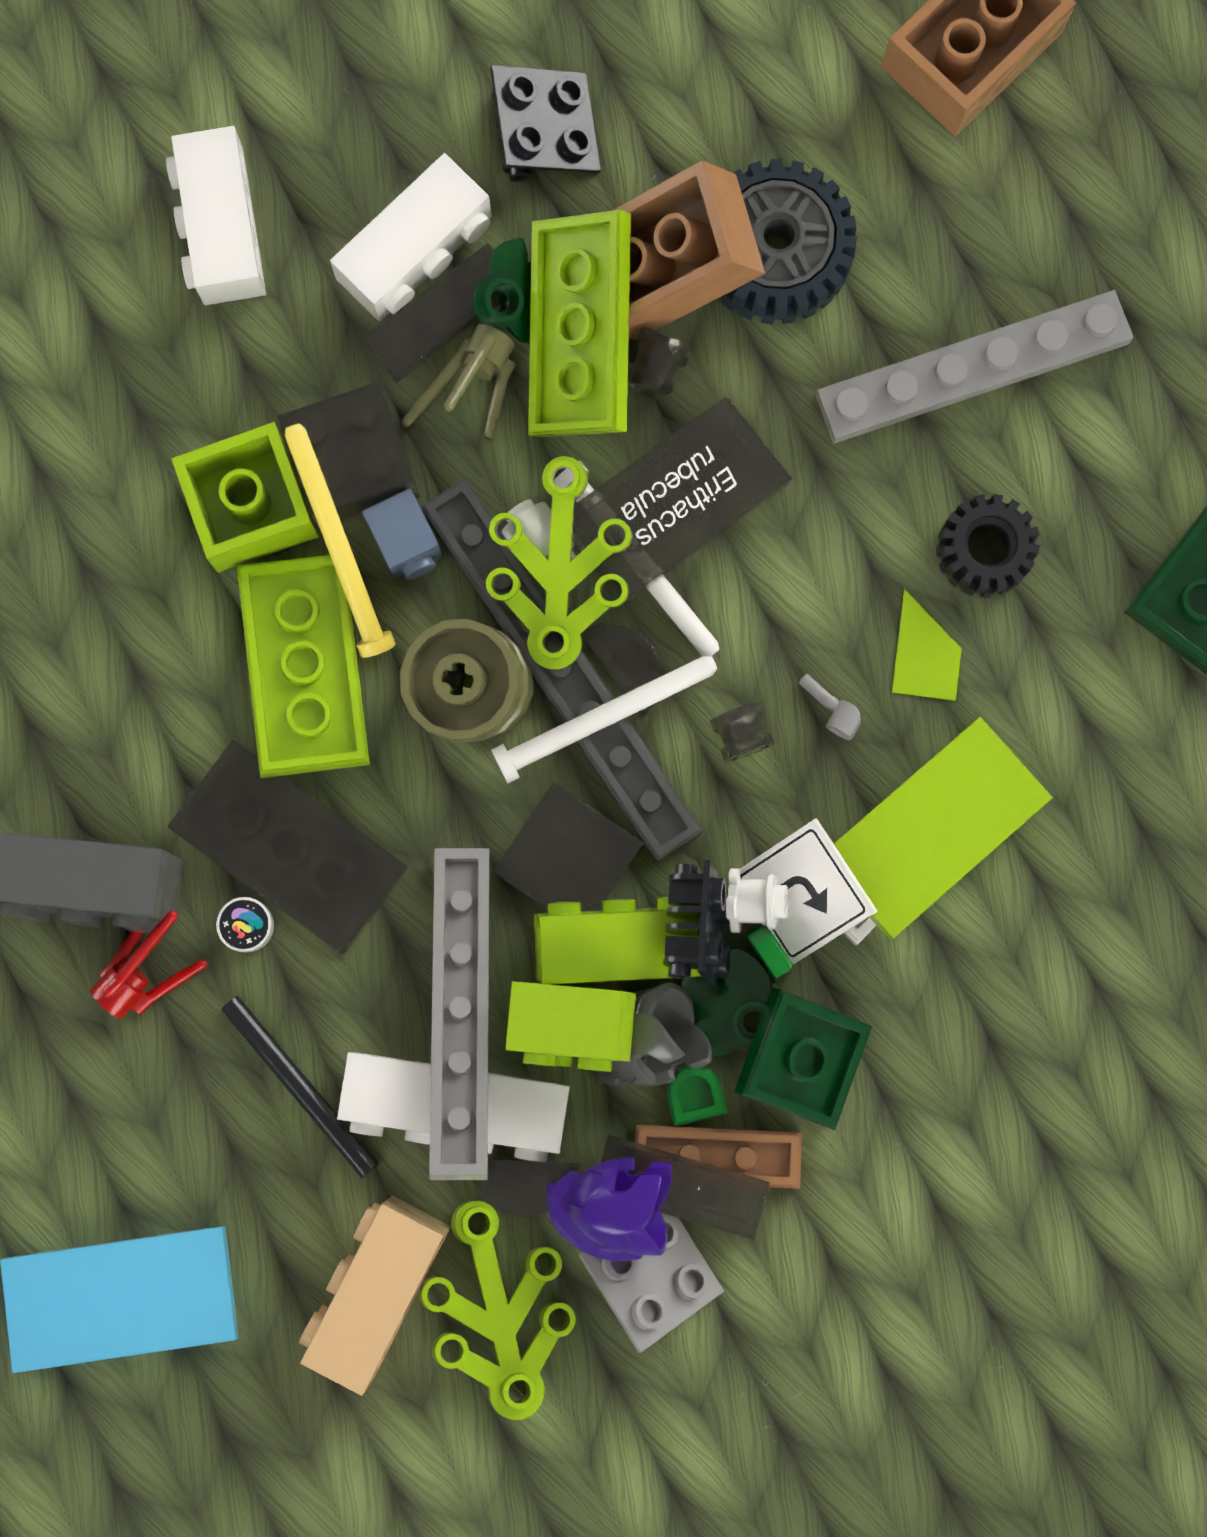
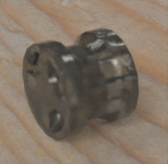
(742, 732)

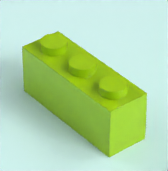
(603, 943)

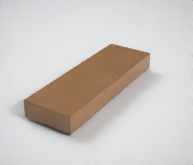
(755, 1153)

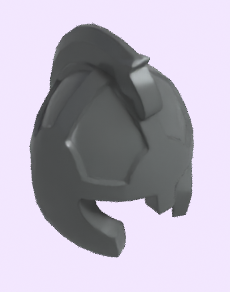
(660, 1039)

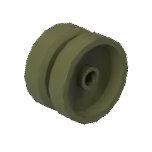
(435, 677)

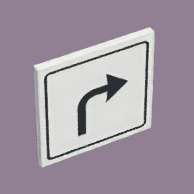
(821, 890)

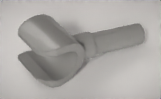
(845, 716)

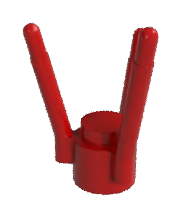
(124, 984)

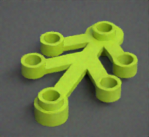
(558, 573)
(500, 1318)

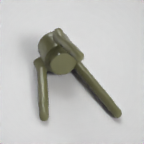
(481, 357)

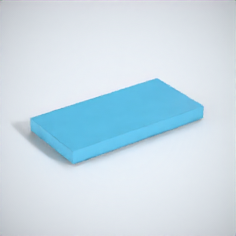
(119, 1299)

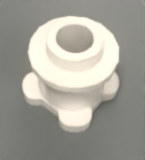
(755, 901)

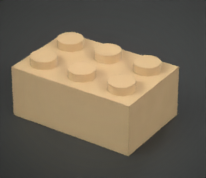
(372, 1293)

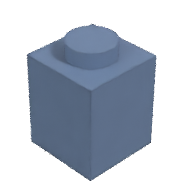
(403, 536)

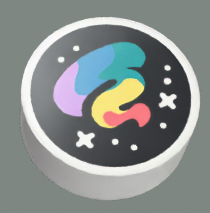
(245, 924)

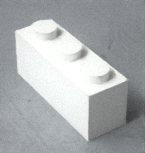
(216, 216)
(413, 238)

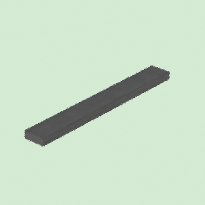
(613, 751)

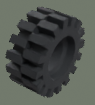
(1006, 520)

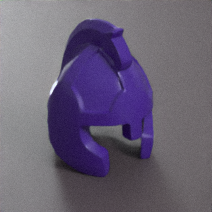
(611, 1210)

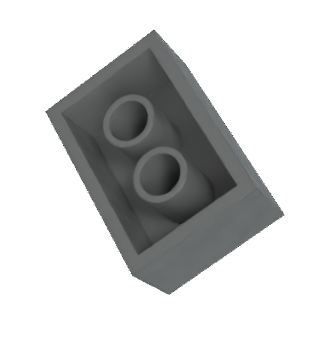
(87, 882)

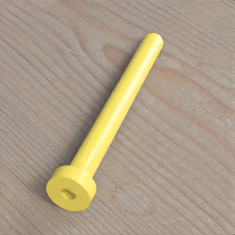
(373, 640)

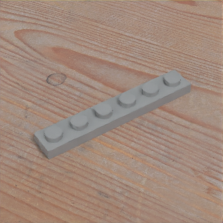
(974, 366)
(460, 1015)

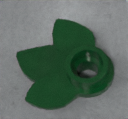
(511, 280)
(724, 1013)

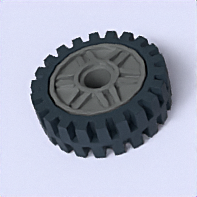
(819, 236)

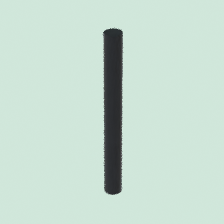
(299, 1086)

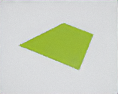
(925, 655)

